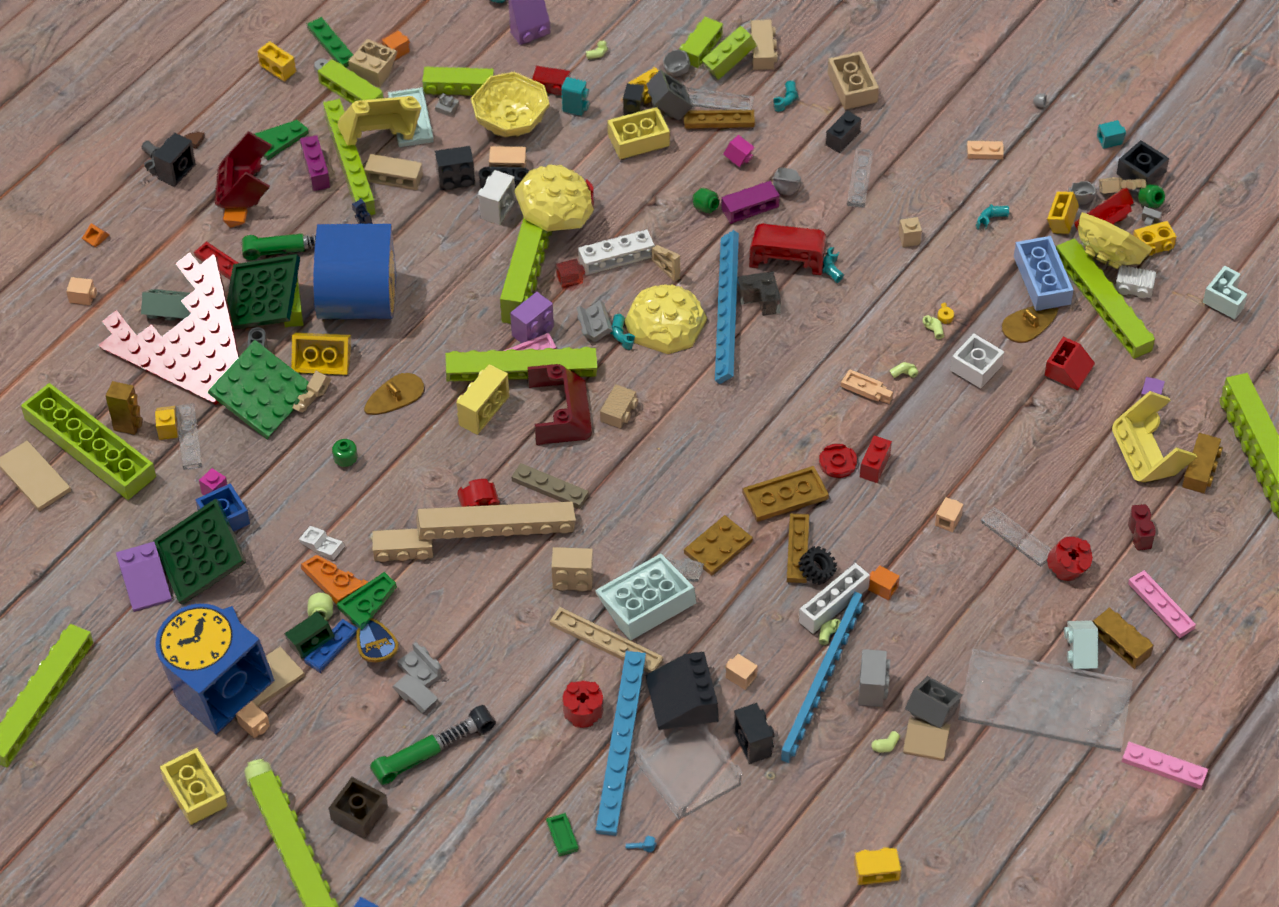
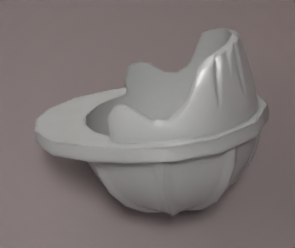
(786, 181)

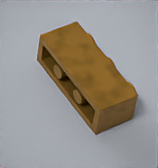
(123, 408)
(1199, 470)
(1123, 638)

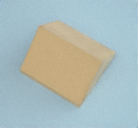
(926, 739)

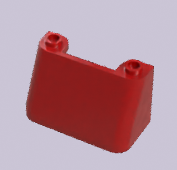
(788, 244)

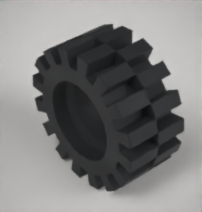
(812, 571)

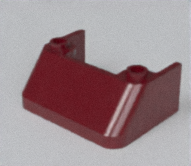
(235, 179)
(568, 423)

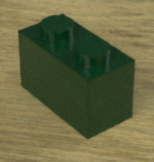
(309, 635)

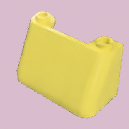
(393, 113)

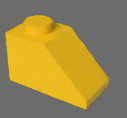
(166, 422)

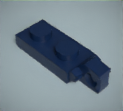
(362, 215)

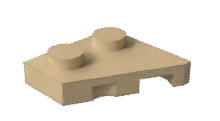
(667, 261)

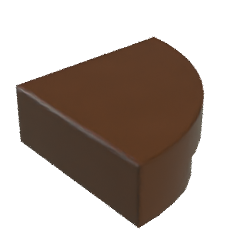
(196, 138)

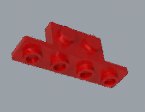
(1113, 208)

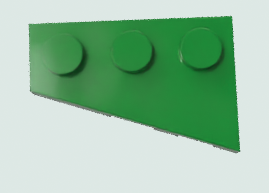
(282, 137)
(367, 600)

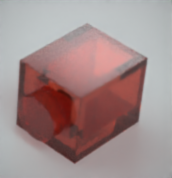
(569, 273)

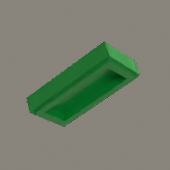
(562, 834)

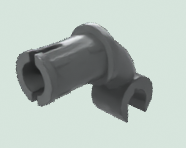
(149, 148)

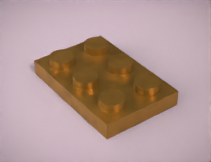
(718, 545)

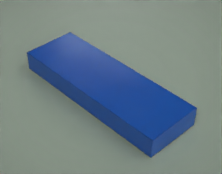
(322, 656)

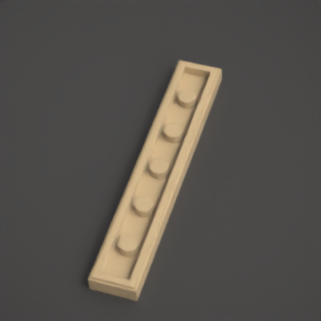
(602, 638)

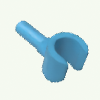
(648, 845)

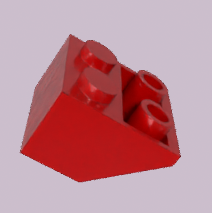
(1069, 364)

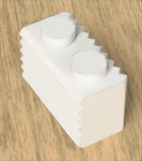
(1135, 281)

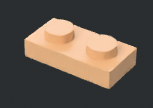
(985, 150)

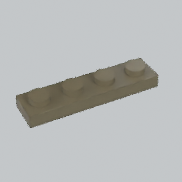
(549, 485)

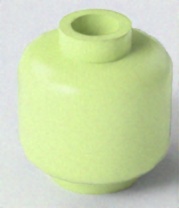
(320, 603)
(255, 768)

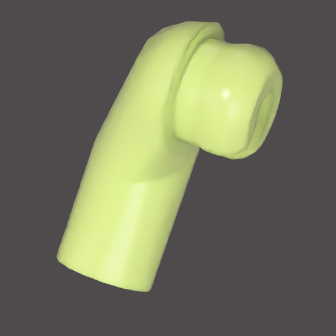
(599, 52)
(934, 325)
(886, 745)

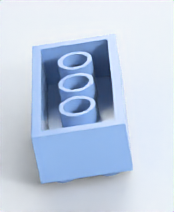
(1043, 273)

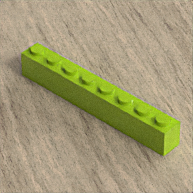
(348, 157)
(1105, 299)
(467, 365)
(42, 690)
(290, 841)

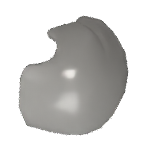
(676, 62)
(1084, 192)

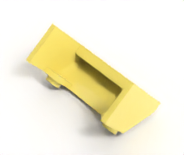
(1135, 438)

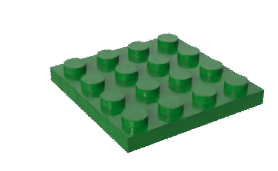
(259, 389)

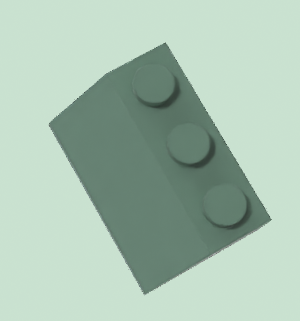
(164, 303)

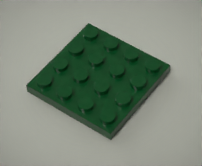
(262, 291)
(199, 551)

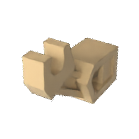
(1115, 184)
(315, 388)

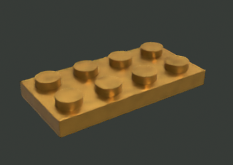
(785, 493)

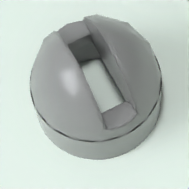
(1040, 100)

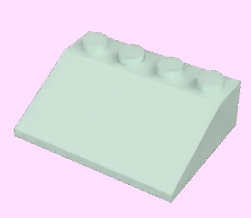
(646, 596)

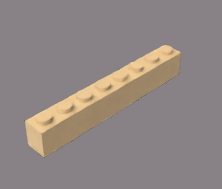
(495, 520)

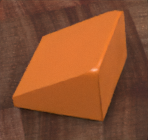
(235, 216)
(95, 235)

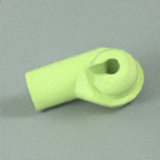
(906, 368)
(827, 629)

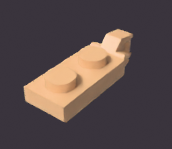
(866, 387)

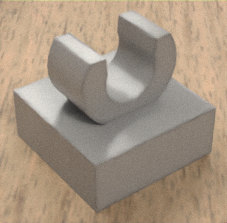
(446, 105)
(1151, 216)

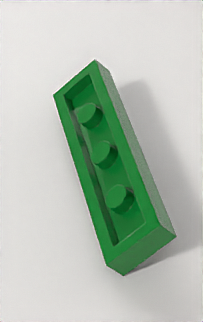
(330, 41)

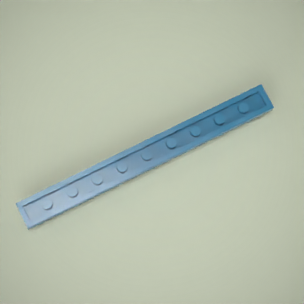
(726, 307)
(820, 682)
(620, 743)

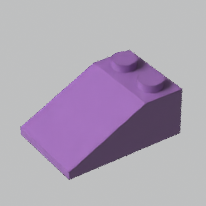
(528, 20)
(143, 576)

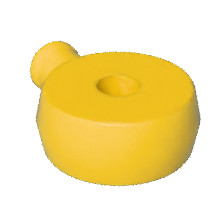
(945, 314)

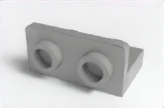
(594, 321)
(421, 666)

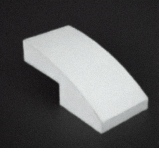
(320, 543)

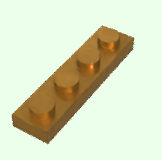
(719, 119)
(797, 546)

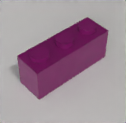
(315, 163)
(750, 202)

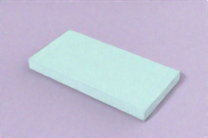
(423, 130)

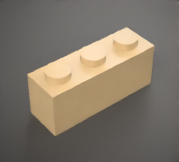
(763, 54)
(394, 172)
(400, 545)

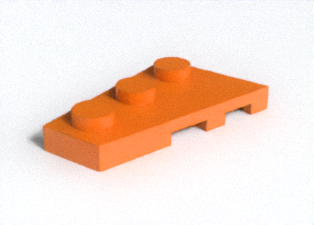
(331, 579)

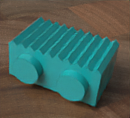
(574, 96)

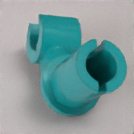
(790, 96)
(990, 212)
(829, 265)
(617, 326)

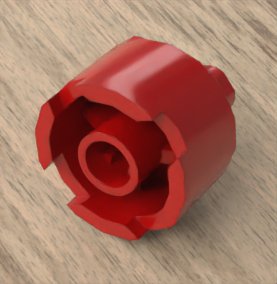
(478, 493)
(1070, 558)
(583, 703)

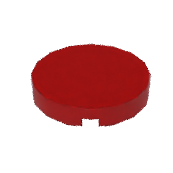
(838, 460)

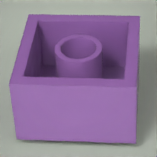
(532, 318)

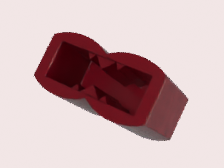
(1141, 527)

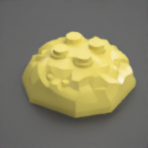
(510, 104)
(554, 198)
(1110, 242)
(665, 318)

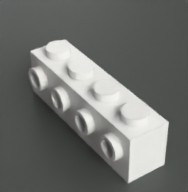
(616, 252)
(833, 598)

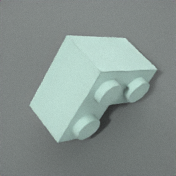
(1224, 295)
(1083, 644)

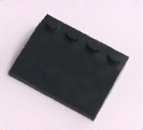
(683, 692)

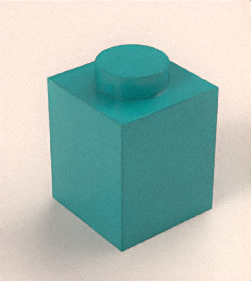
(1111, 134)

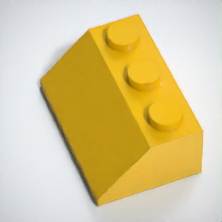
(321, 353)

